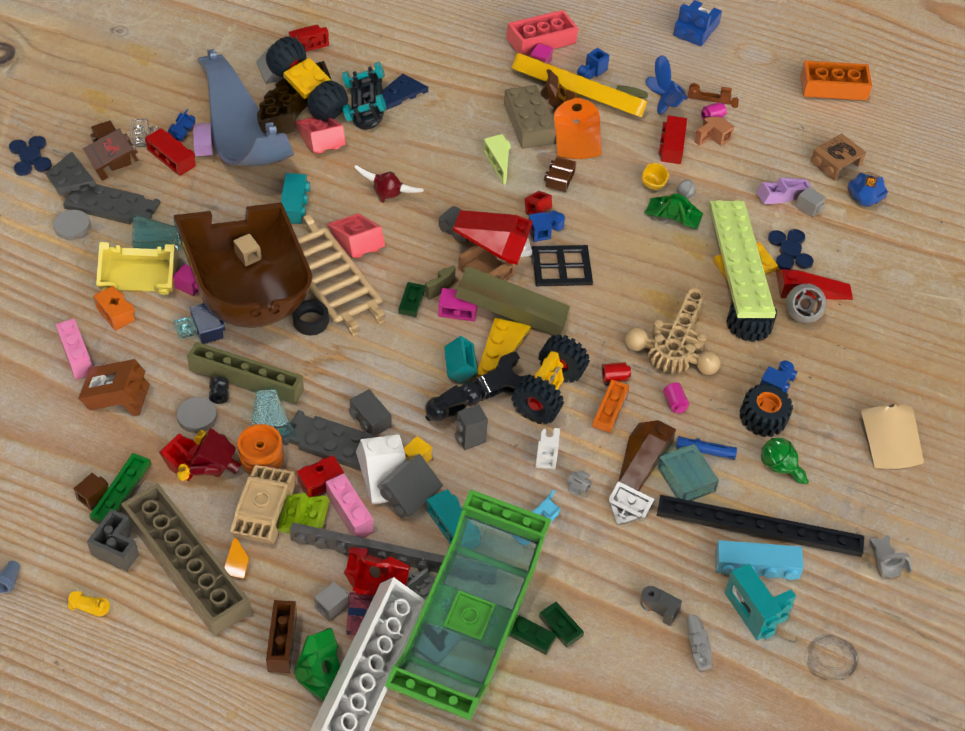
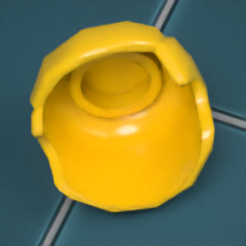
(655, 176)

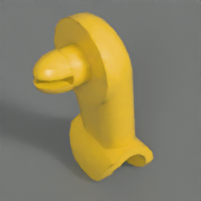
(94, 606)

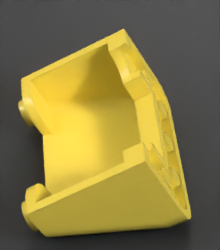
(137, 268)

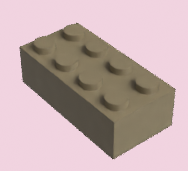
(529, 116)

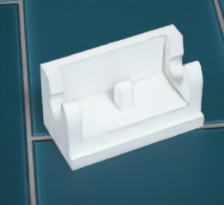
(548, 450)

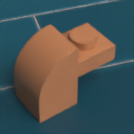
(715, 129)

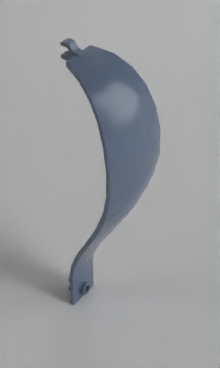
(235, 120)

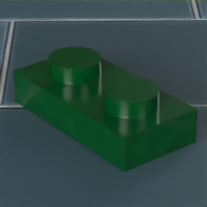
(411, 299)
(561, 624)
(532, 635)

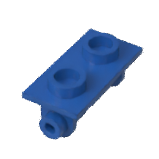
(183, 121)

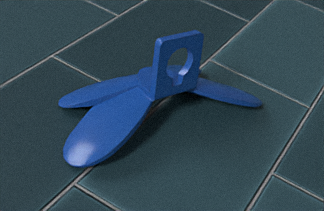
(664, 86)

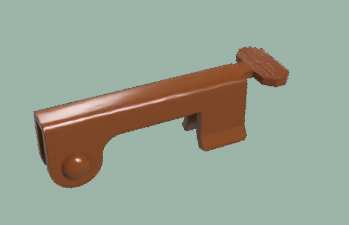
(724, 97)

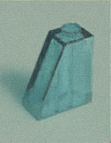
(153, 234)
(271, 411)

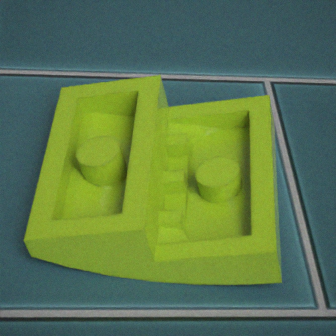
(304, 511)

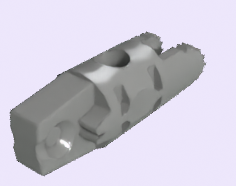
(699, 643)

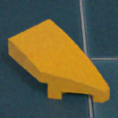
(237, 560)

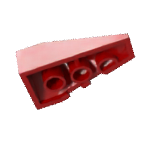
(832, 289)

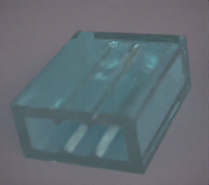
(687, 473)

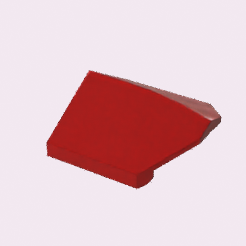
(178, 452)

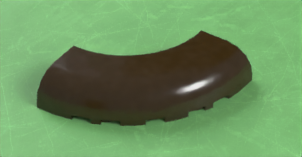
(283, 105)

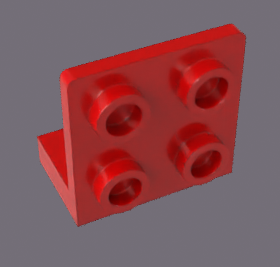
(311, 37)

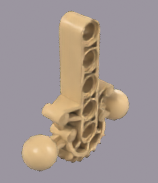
(676, 342)

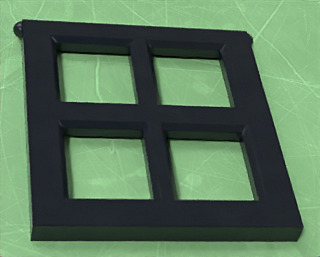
(561, 265)

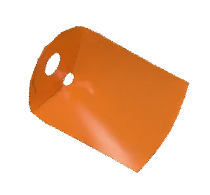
(578, 139)

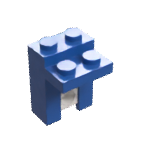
(696, 23)

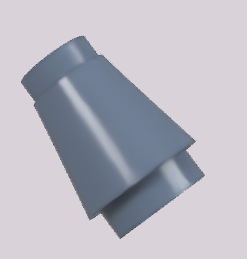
(8, 576)

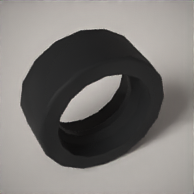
(311, 328)

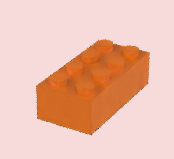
(836, 80)

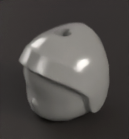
(686, 188)

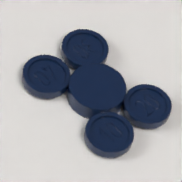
(30, 155)
(790, 249)

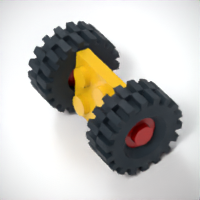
(539, 394)

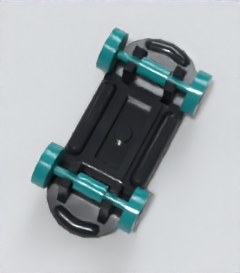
(366, 97)

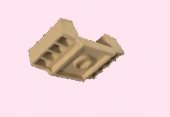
(262, 504)

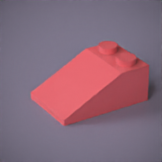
(320, 134)
(357, 234)

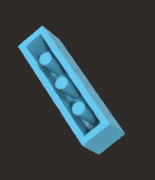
(765, 559)

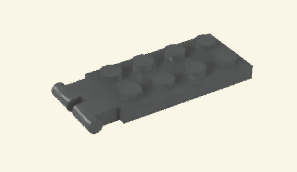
(110, 203)
(326, 439)

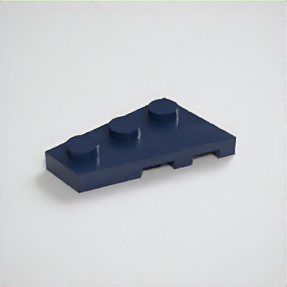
(401, 89)

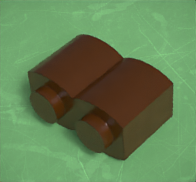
(560, 174)

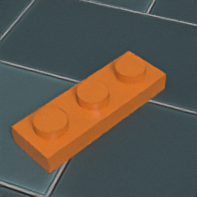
(610, 406)

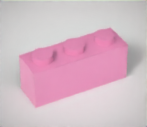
(74, 348)
(349, 506)

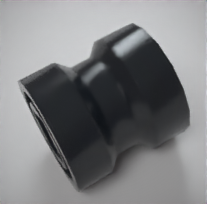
(219, 390)

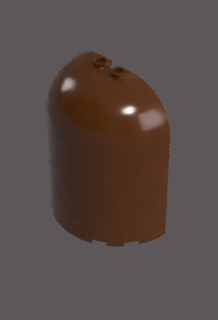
(253, 293)

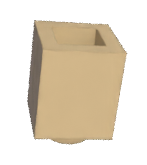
(247, 249)

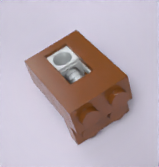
(115, 385)

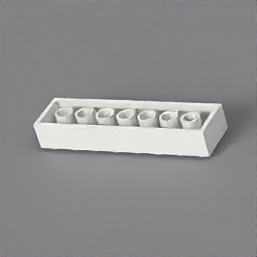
(367, 665)

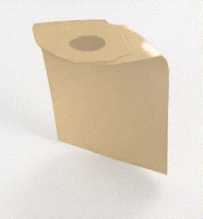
(893, 436)

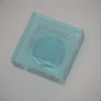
(185, 327)

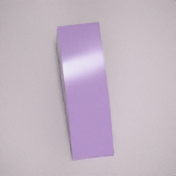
(203, 139)
(782, 191)

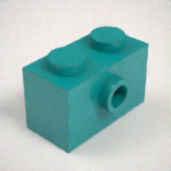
(460, 359)

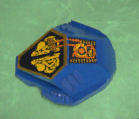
(867, 188)

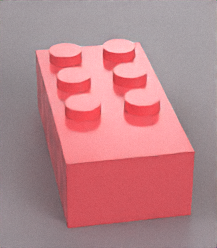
(550, 29)

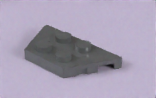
(69, 175)

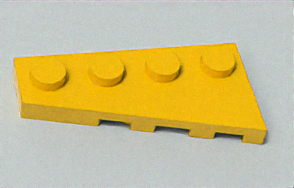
(502, 340)

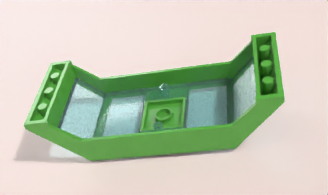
(471, 606)

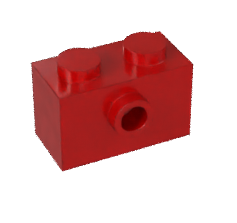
(313, 477)

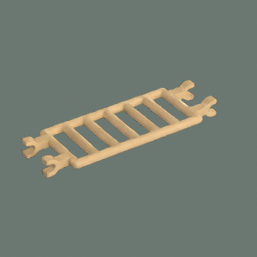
(345, 316)

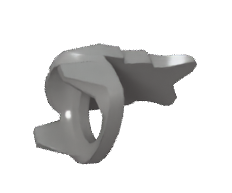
(887, 560)

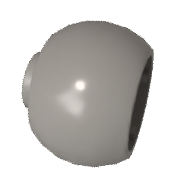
(810, 317)

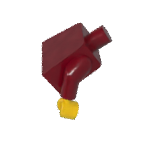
(211, 457)

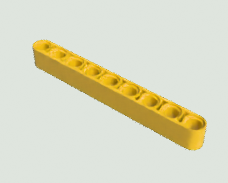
(581, 85)

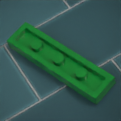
(121, 487)

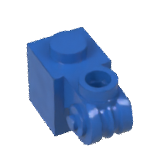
(596, 64)
(543, 224)
(781, 376)

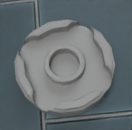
(71, 224)
(196, 414)

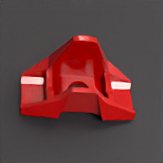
(359, 573)

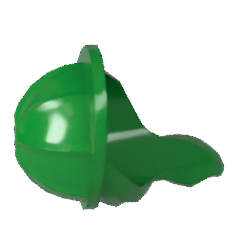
(783, 458)

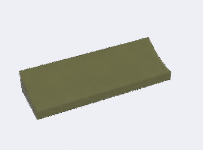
(512, 301)

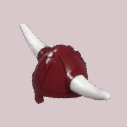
(387, 184)

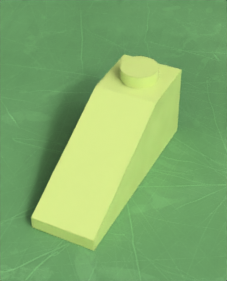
(497, 152)

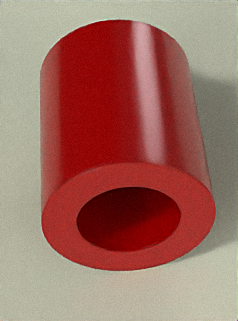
(615, 371)

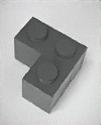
(112, 543)

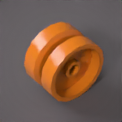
(260, 446)

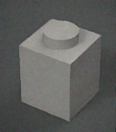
(810, 202)
(331, 601)

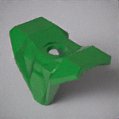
(676, 208)
(308, 671)

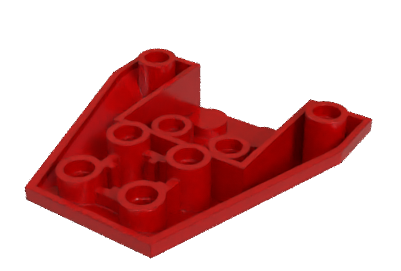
(495, 232)

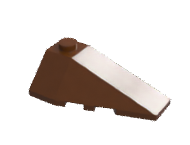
(644, 450)

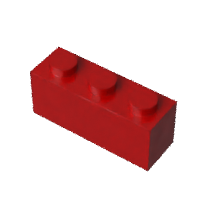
(673, 139)
(170, 151)

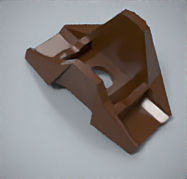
(557, 93)

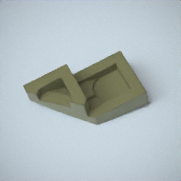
(633, 91)

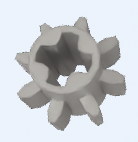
(579, 482)

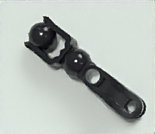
(471, 393)

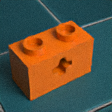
(114, 307)

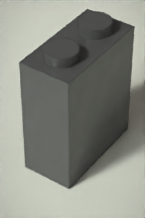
(409, 486)

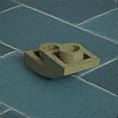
(445, 280)

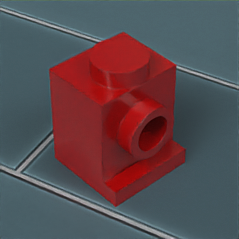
(538, 202)

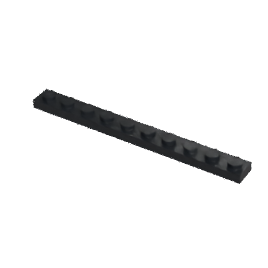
(761, 525)

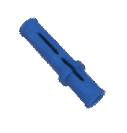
(708, 447)

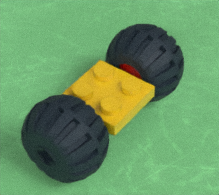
(288, 60)

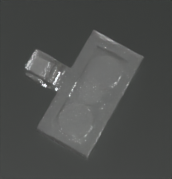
(139, 130)

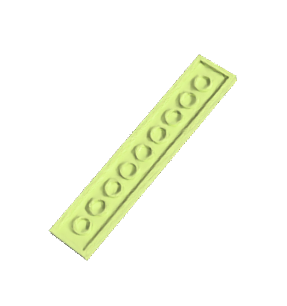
(741, 260)

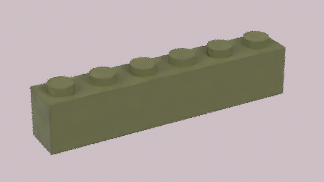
(245, 372)

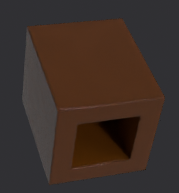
(91, 490)

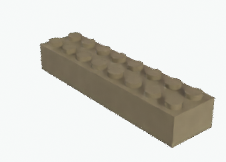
(186, 559)

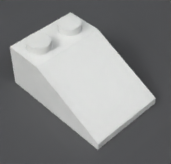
(377, 460)

